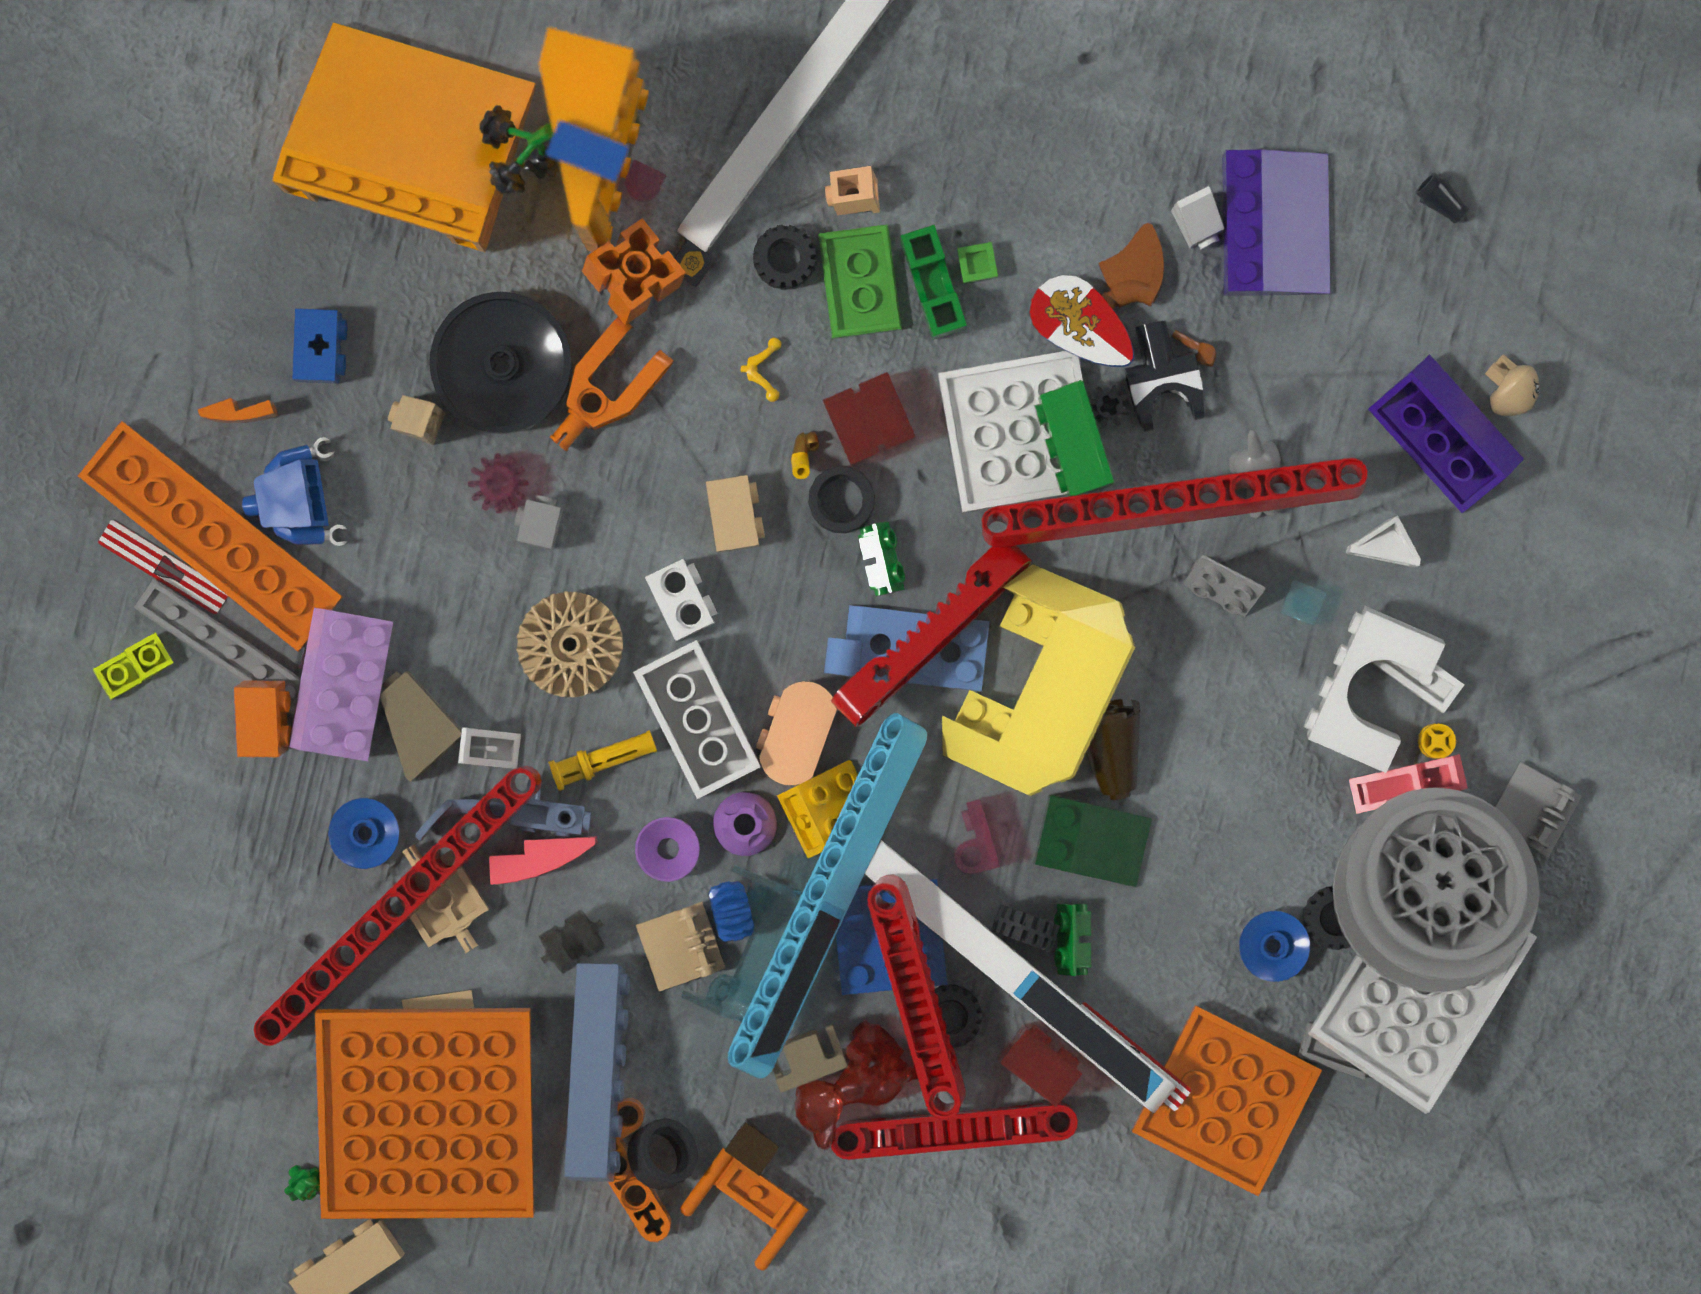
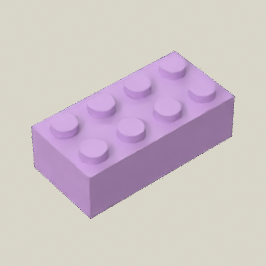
(340, 684)

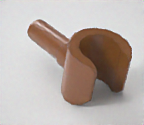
(1205, 354)

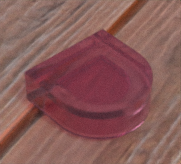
(643, 182)

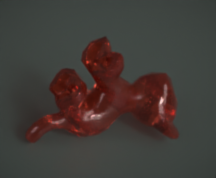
(821, 1102)

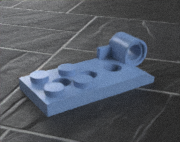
(851, 654)

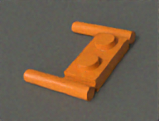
(756, 1195)

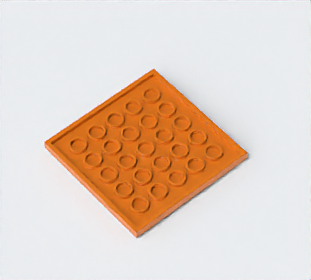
(425, 1113)

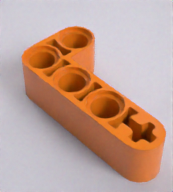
(625, 1179)

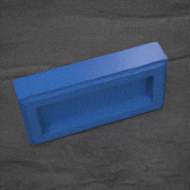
(587, 151)

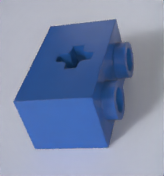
(308, 329)

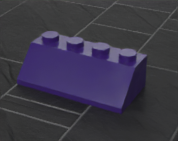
(1446, 434)

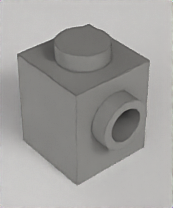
(539, 522)

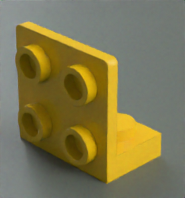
(817, 805)

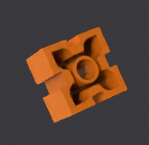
(614, 268)

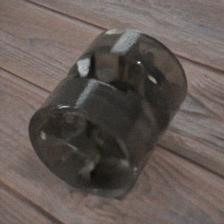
(573, 940)

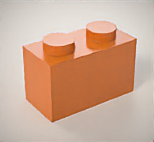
(262, 718)

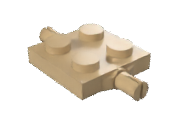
(450, 908)

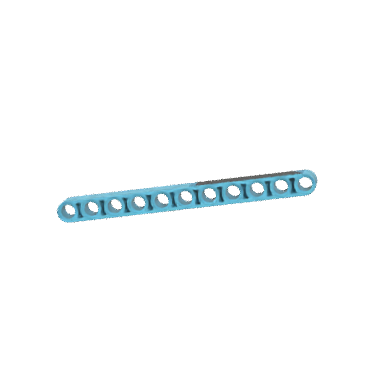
(827, 896)

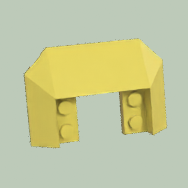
(1064, 694)

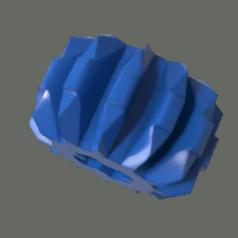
(731, 911)

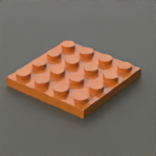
(1239, 1102)

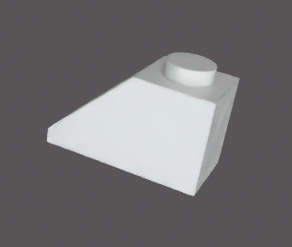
(1198, 219)

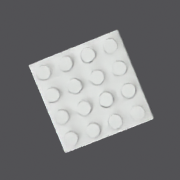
(996, 431)

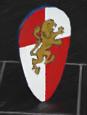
(1080, 322)

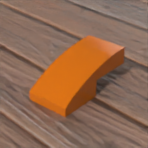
(228, 412)

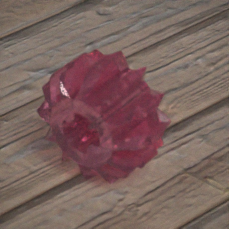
(489, 475)

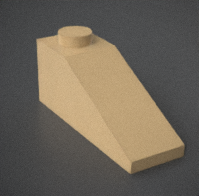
(416, 419)

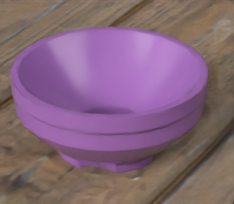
(764, 819)
(647, 849)

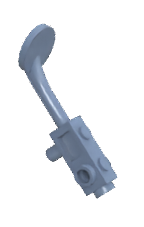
(532, 816)

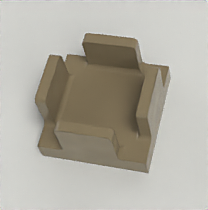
(808, 1059)

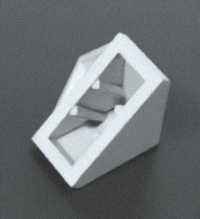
(1387, 543)

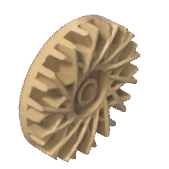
(597, 648)

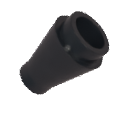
(1440, 196)

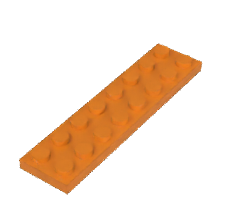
(208, 535)

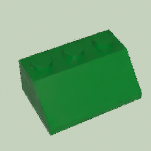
(1074, 440)

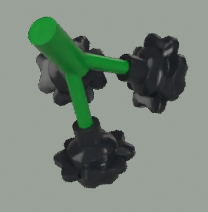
(506, 178)

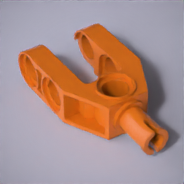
(610, 410)

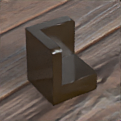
(752, 1147)

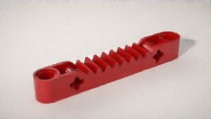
(864, 696)
(915, 997)
(963, 1131)

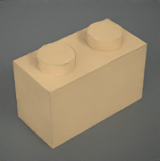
(733, 513)

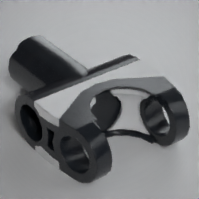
(1162, 374)

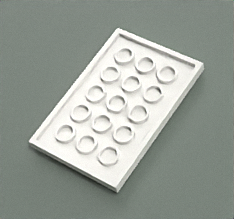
(1409, 1035)

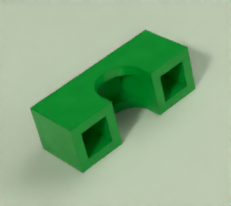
(933, 282)

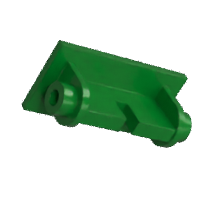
(880, 542)
(1070, 955)

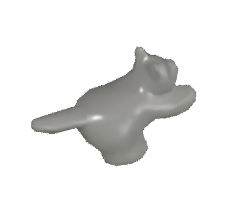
(1254, 458)

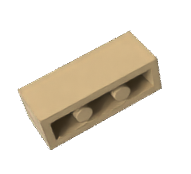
(349, 1263)

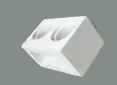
(673, 603)

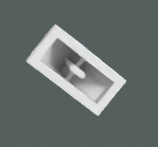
(489, 748)

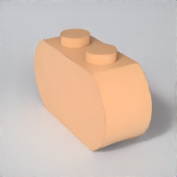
(796, 733)

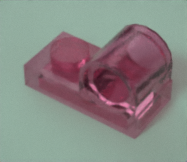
(975, 820)

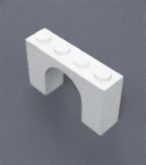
(1372, 639)

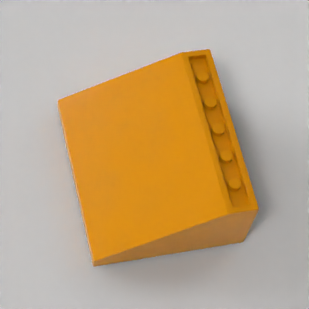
(598, 91)
(401, 135)

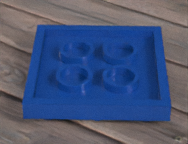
(860, 953)

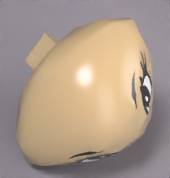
(1517, 387)

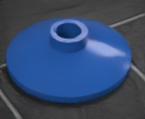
(345, 836)
(1289, 957)

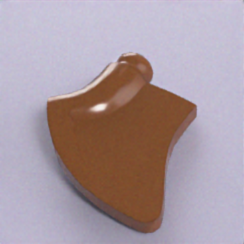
(1135, 271)

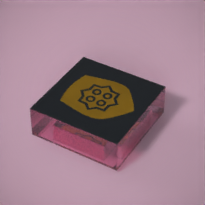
(695, 263)

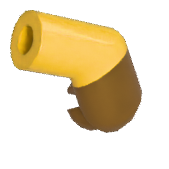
(799, 457)

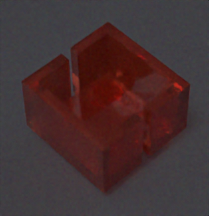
(869, 419)
(1040, 1065)

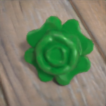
(303, 1183)

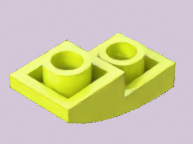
(133, 666)

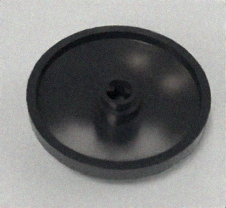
(500, 362)

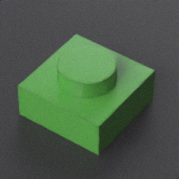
(977, 263)

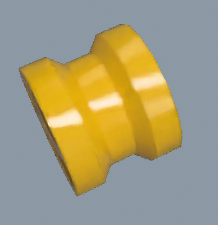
(1445, 741)

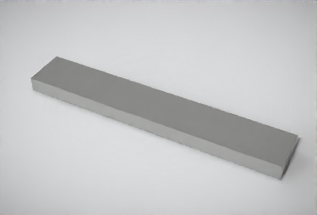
(213, 639)

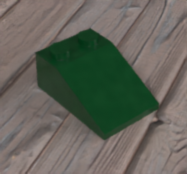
(1092, 841)

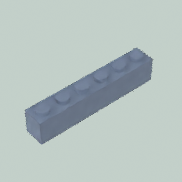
(596, 1073)

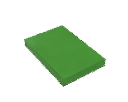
(860, 281)

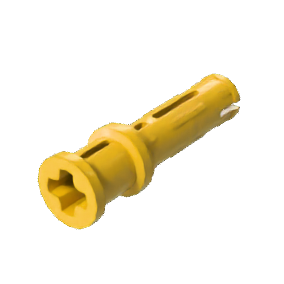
(585, 764)

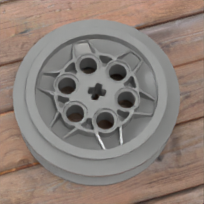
(1404, 939)

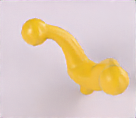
(752, 369)

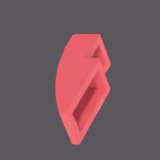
(1377, 788)
(538, 858)

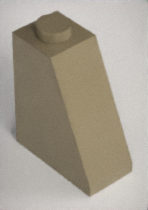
(417, 724)

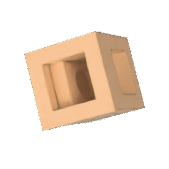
(860, 183)

